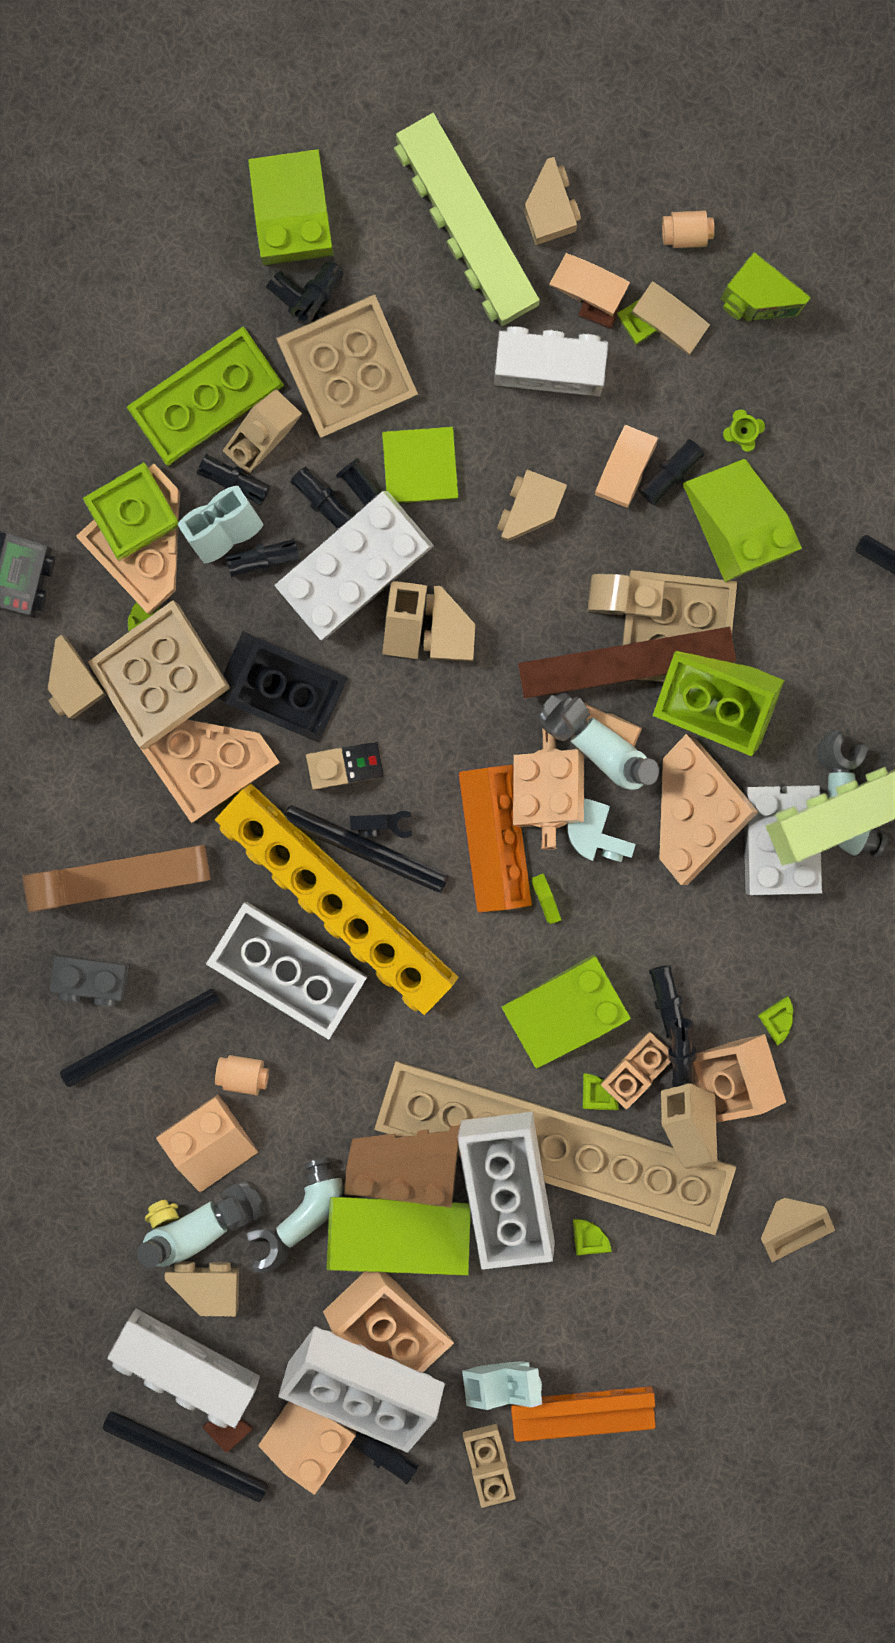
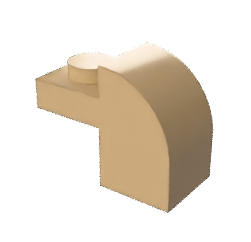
(625, 595)

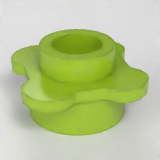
(753, 427)

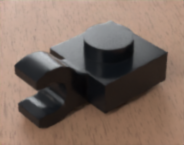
(371, 824)

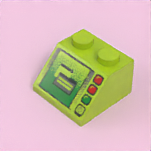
(762, 293)

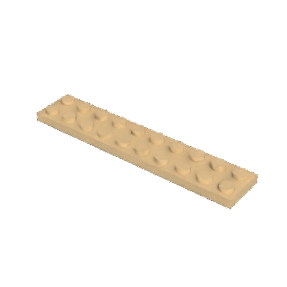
(572, 1149)

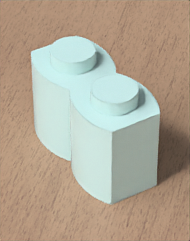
(220, 524)

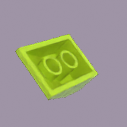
(290, 207)
(740, 519)
(719, 700)
(566, 1012)

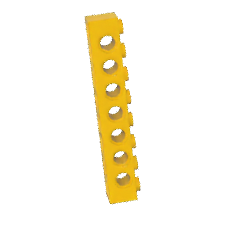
(356, 901)

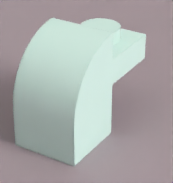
(588, 835)
(502, 1385)

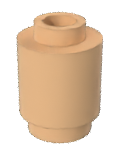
(687, 229)
(241, 1074)

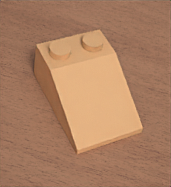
(387, 1322)

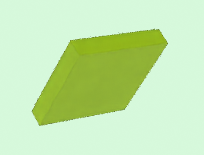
(420, 464)
(131, 511)

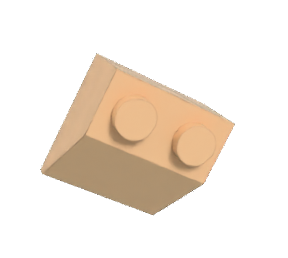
(740, 1077)
(207, 1143)
(306, 1445)

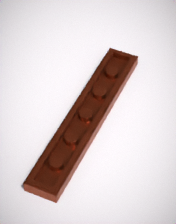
(620, 662)

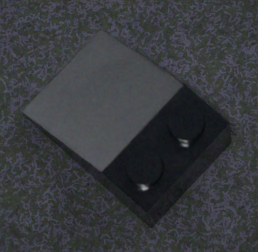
(281, 687)

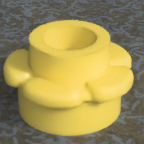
(161, 1213)

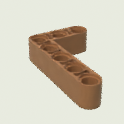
(116, 878)

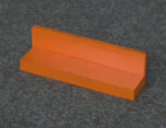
(493, 840)
(585, 1414)

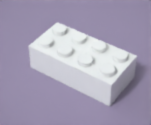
(354, 565)
(286, 970)
(506, 1190)
(183, 1368)
(361, 1389)

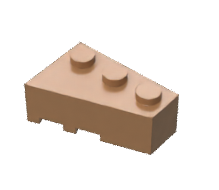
(405, 1168)

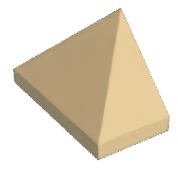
(794, 1226)

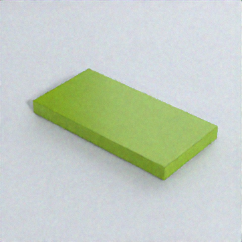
(205, 396)
(398, 1237)

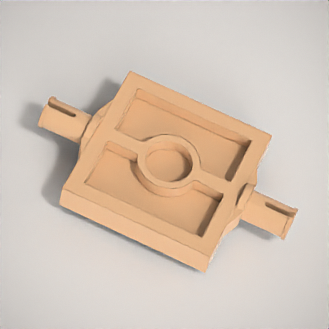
(548, 789)

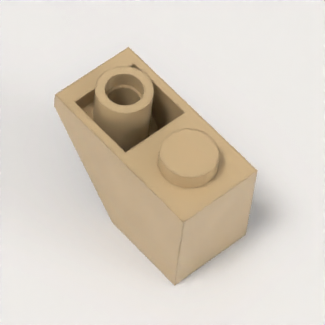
(548, 206)
(262, 431)
(534, 505)
(404, 619)
(451, 630)
(690, 1124)
(207, 1290)

